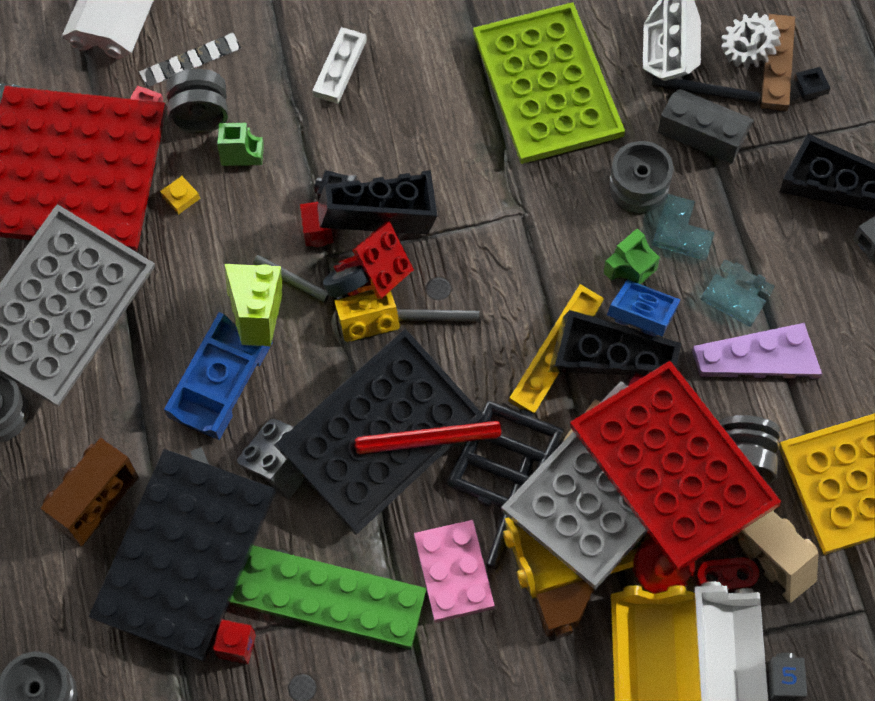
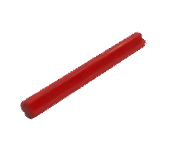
(427, 437)

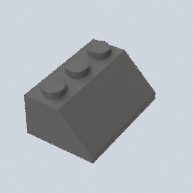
(704, 125)

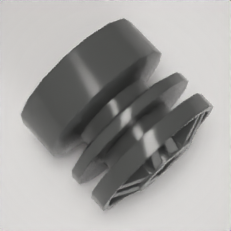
(757, 440)

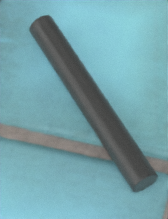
(296, 281)
(438, 315)

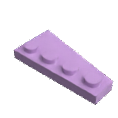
(771, 352)

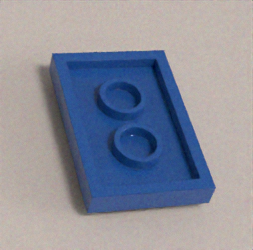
(643, 308)

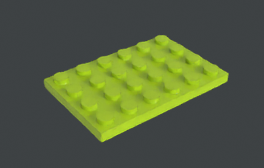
(548, 83)

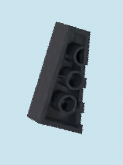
(831, 175)
(366, 206)
(605, 347)

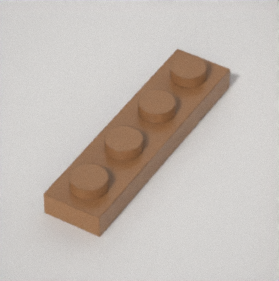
(778, 69)

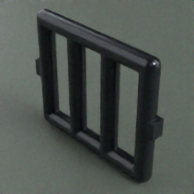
(467, 454)

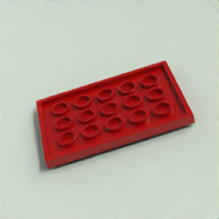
(674, 465)

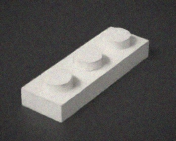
(339, 65)

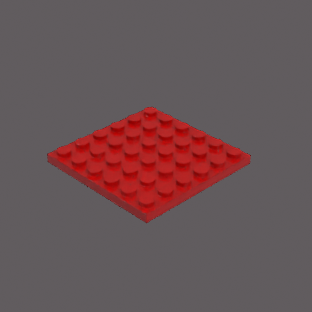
(76, 153)

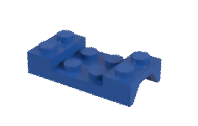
(214, 379)

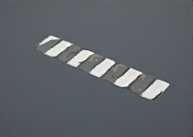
(190, 59)

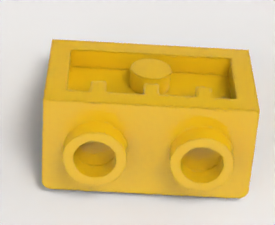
(366, 315)

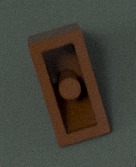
(563, 607)

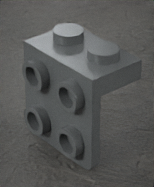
(266, 460)

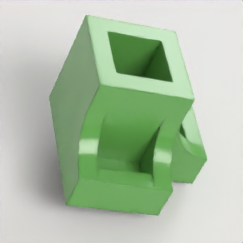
(238, 145)
(632, 259)

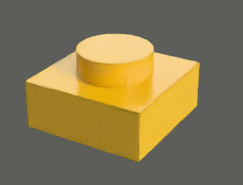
(180, 194)

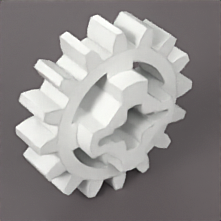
(751, 40)

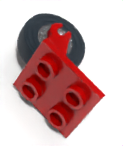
(376, 265)

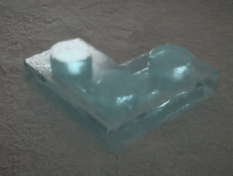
(675, 233)

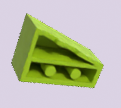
(255, 300)

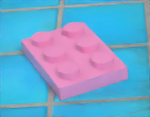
(454, 571)

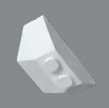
(672, 39)

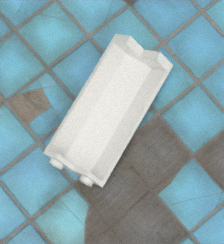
(108, 24)
(730, 644)

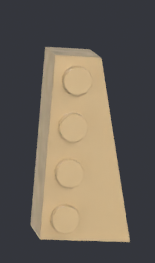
(781, 553)

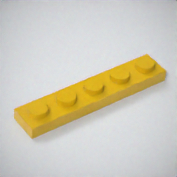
(537, 379)

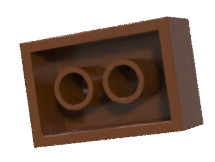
(89, 491)

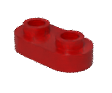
(726, 572)

